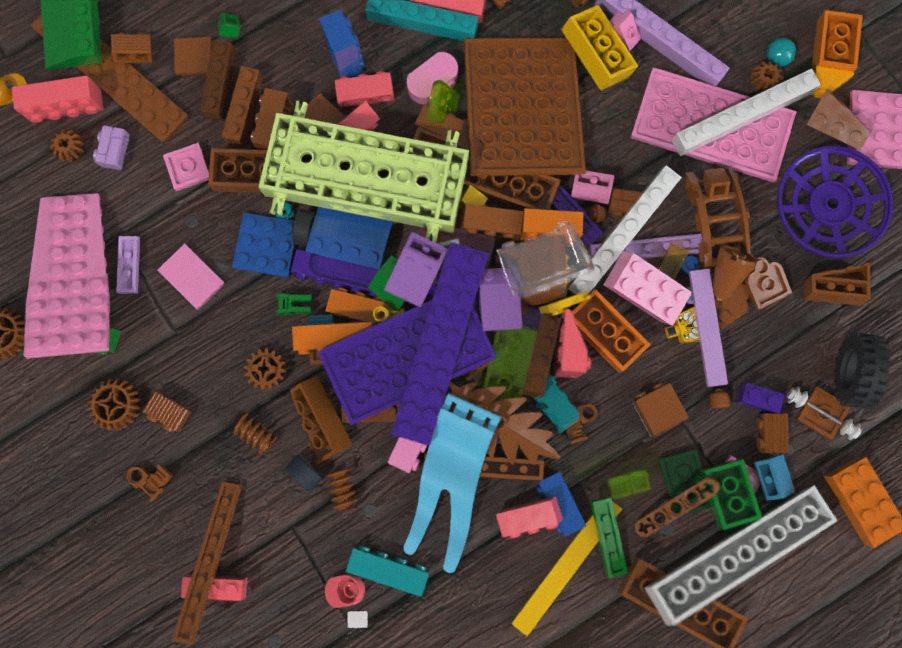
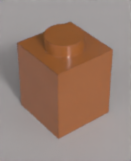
(716, 183)

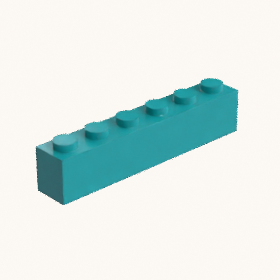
(422, 18)

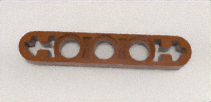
(683, 500)

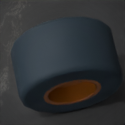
(303, 473)

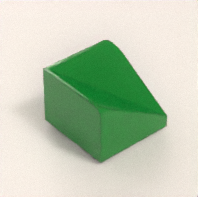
(229, 25)

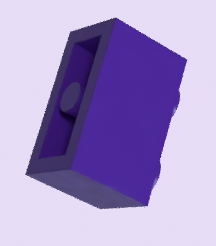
(759, 398)

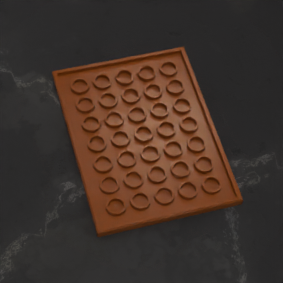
(523, 107)

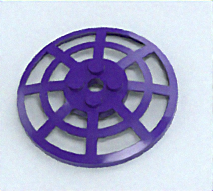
(843, 198)

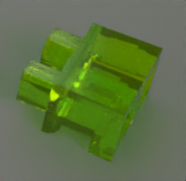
(628, 484)

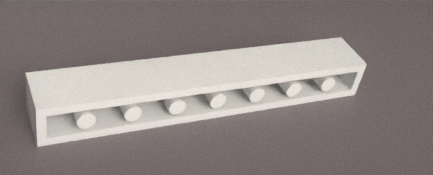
(745, 112)
(626, 229)

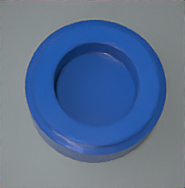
(690, 264)

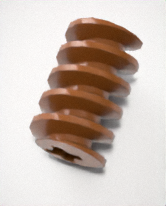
(254, 434)
(342, 490)

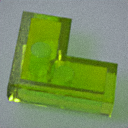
(441, 100)

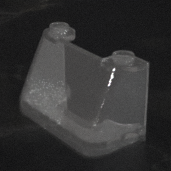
(545, 260)

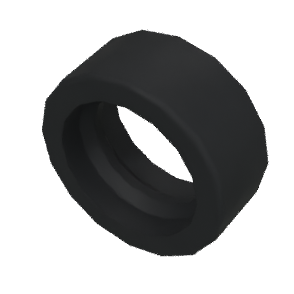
(302, 226)

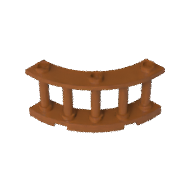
(703, 220)

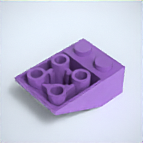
(416, 269)

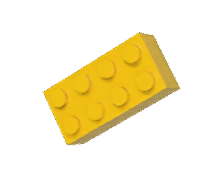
(599, 47)

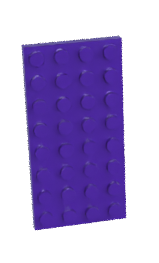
(375, 364)

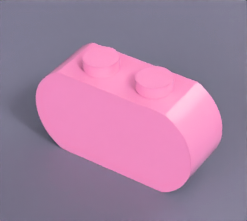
(439, 67)

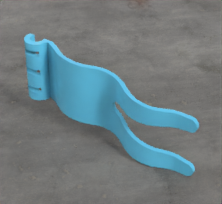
(453, 465)

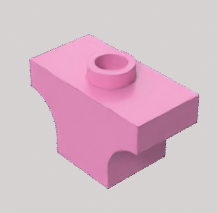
(626, 29)

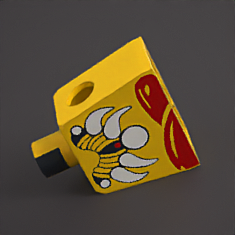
(684, 327)

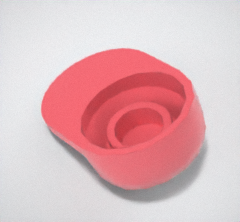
(344, 590)

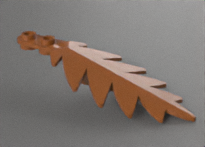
(511, 428)

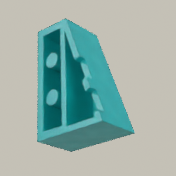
(557, 406)

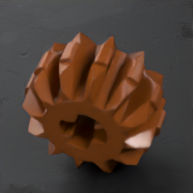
(766, 76)
(62, 140)

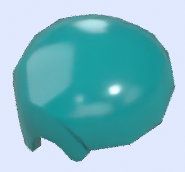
(781, 51)

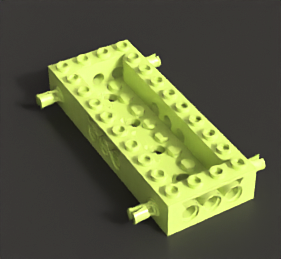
(360, 188)

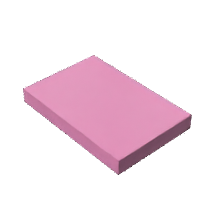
(191, 276)

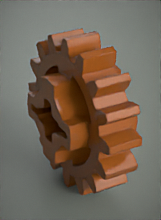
(265, 362)

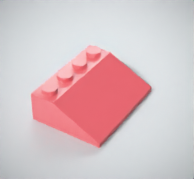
(570, 349)

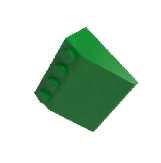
(71, 33)

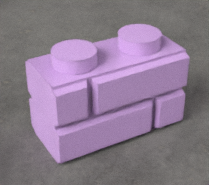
(111, 147)

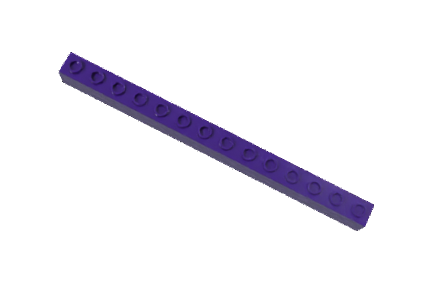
(359, 277)

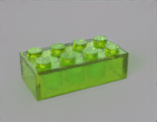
(512, 361)

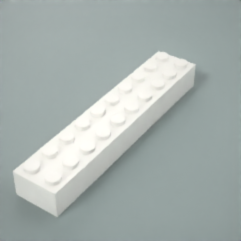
(740, 555)

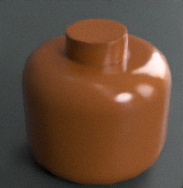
(719, 399)

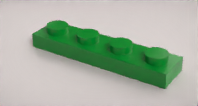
(609, 537)

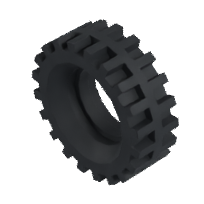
(862, 371)

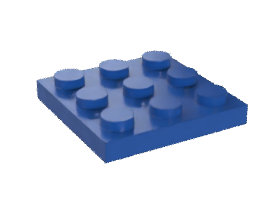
(265, 245)

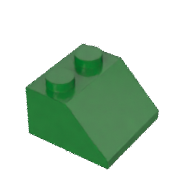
(380, 281)

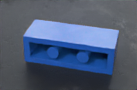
(555, 486)

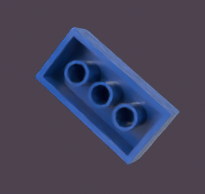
(342, 44)

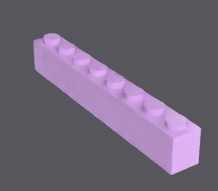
(669, 41)

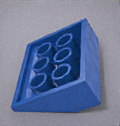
(350, 237)

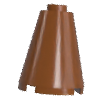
(730, 271)

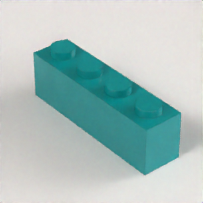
(387, 570)

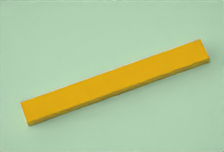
(558, 576)

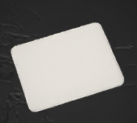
(357, 619)

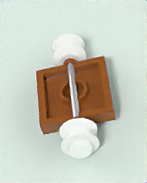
(823, 413)

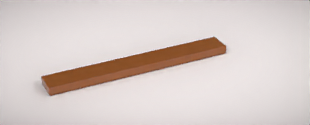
(207, 563)

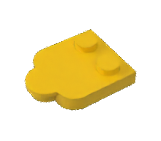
(557, 307)

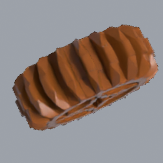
(9, 347)
(114, 396)

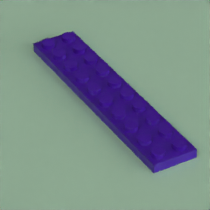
(439, 344)

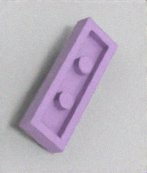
(128, 264)

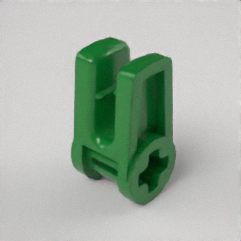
(289, 300)

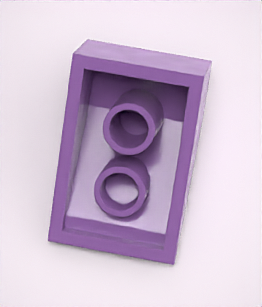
(496, 303)

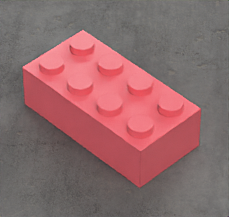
(57, 99)

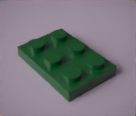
(679, 475)

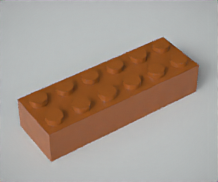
(711, 623)

